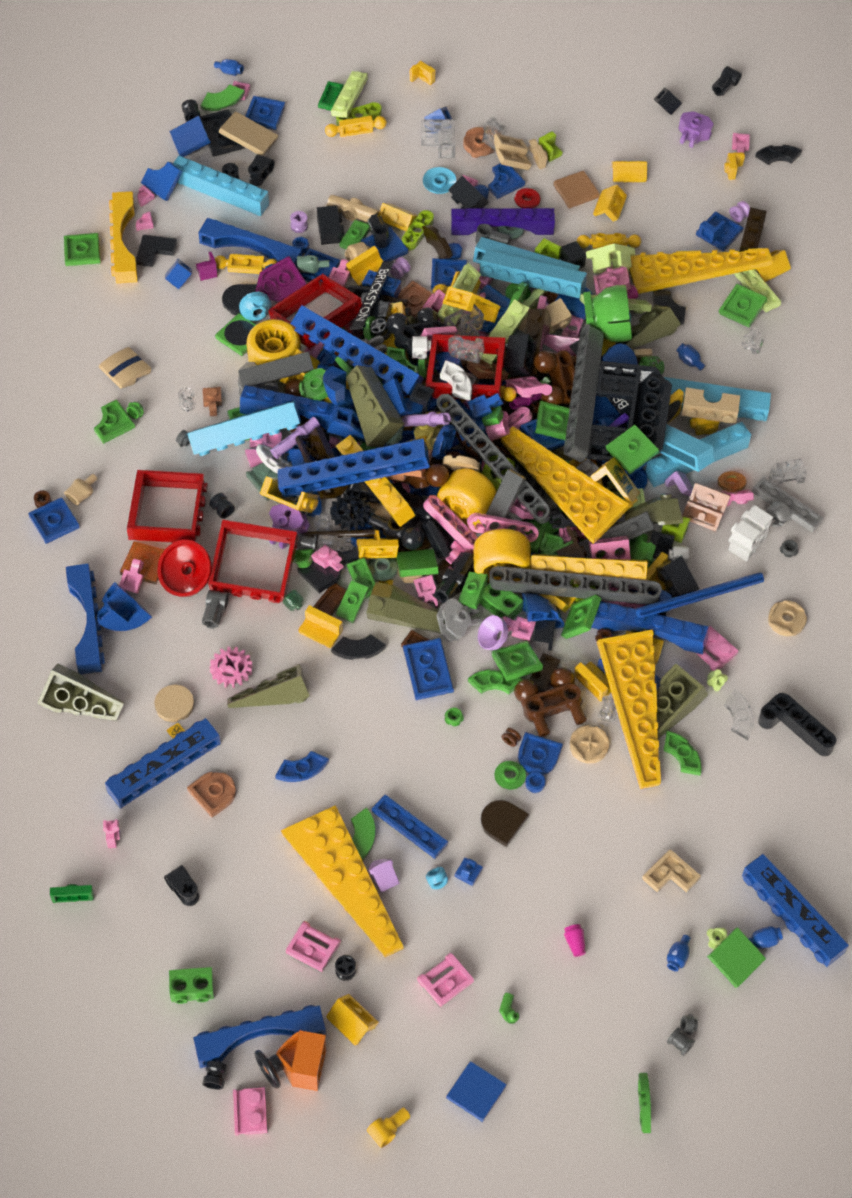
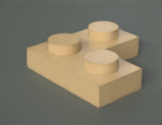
(671, 868)

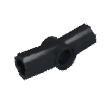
(454, 577)

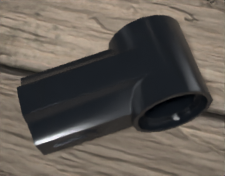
(728, 78)
(379, 231)

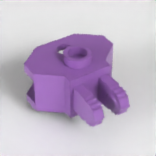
(694, 128)
(288, 519)

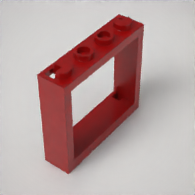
(311, 291)
(492, 345)
(168, 480)
(259, 532)

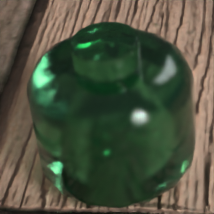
(293, 600)

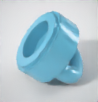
(435, 876)

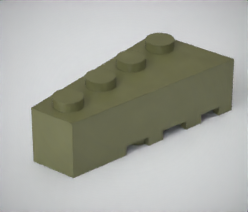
(373, 406)

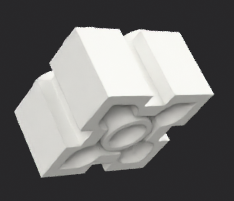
(749, 532)

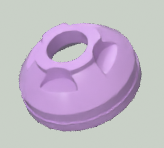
(488, 633)

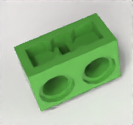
(498, 604)
(191, 979)

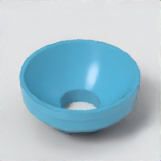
(255, 301)

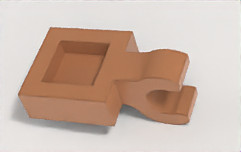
(212, 399)

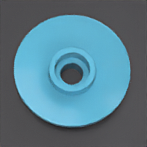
(438, 180)

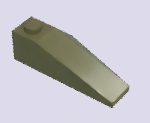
(653, 326)
(662, 510)
(400, 608)
(286, 689)
(75, 694)
(677, 698)

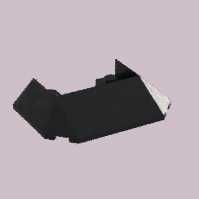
(649, 407)

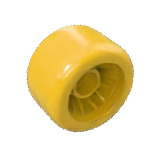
(272, 341)
(467, 493)
(502, 549)

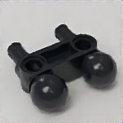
(403, 332)
(407, 534)

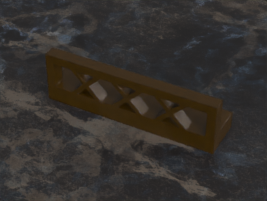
(319, 450)

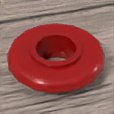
(527, 193)

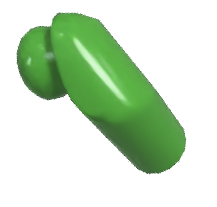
(506, 1010)

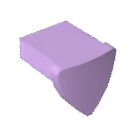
(681, 480)
(383, 874)

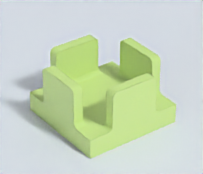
(614, 253)

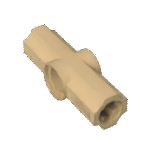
(352, 208)

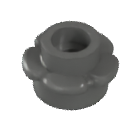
(183, 438)
(789, 544)
(688, 1024)

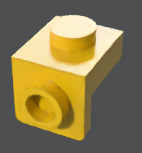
(422, 71)
(733, 161)
(704, 426)

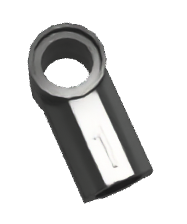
(486, 231)
(215, 604)

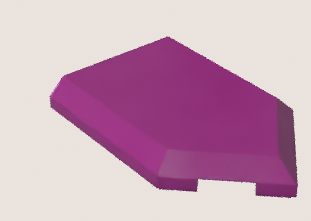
(280, 280)

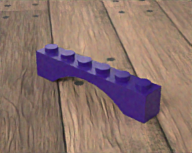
(536, 220)

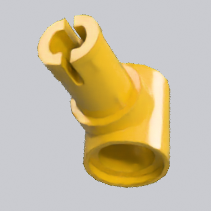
(384, 1130)

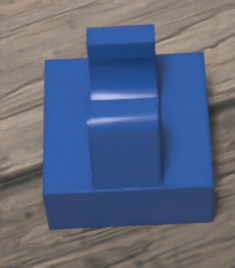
(468, 871)

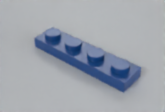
(409, 826)

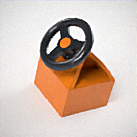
(299, 1058)

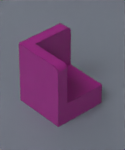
(207, 269)

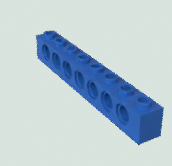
(306, 317)
(353, 468)

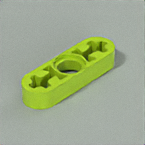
(373, 109)
(417, 223)

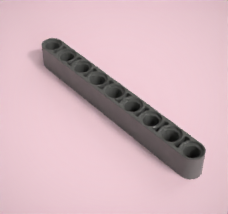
(583, 393)
(489, 450)
(565, 589)

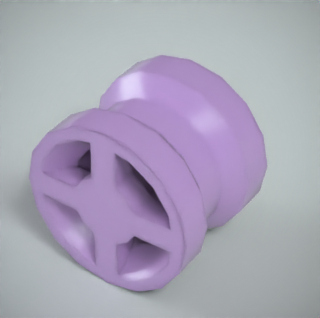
(740, 211)
(298, 222)
(399, 268)

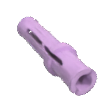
(431, 419)
(290, 441)

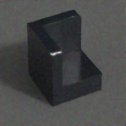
(667, 101)
(573, 254)
(423, 396)
(662, 542)
(544, 632)

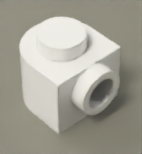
(420, 346)
(678, 551)

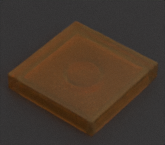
(147, 554)

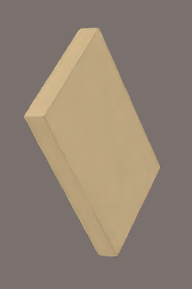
(248, 133)

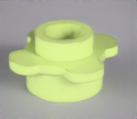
(716, 679)
(713, 933)

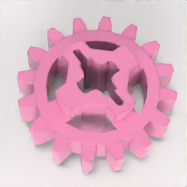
(231, 660)

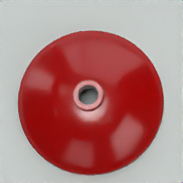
(174, 567)

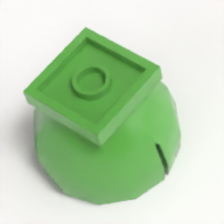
(609, 313)

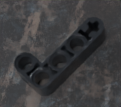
(820, 740)

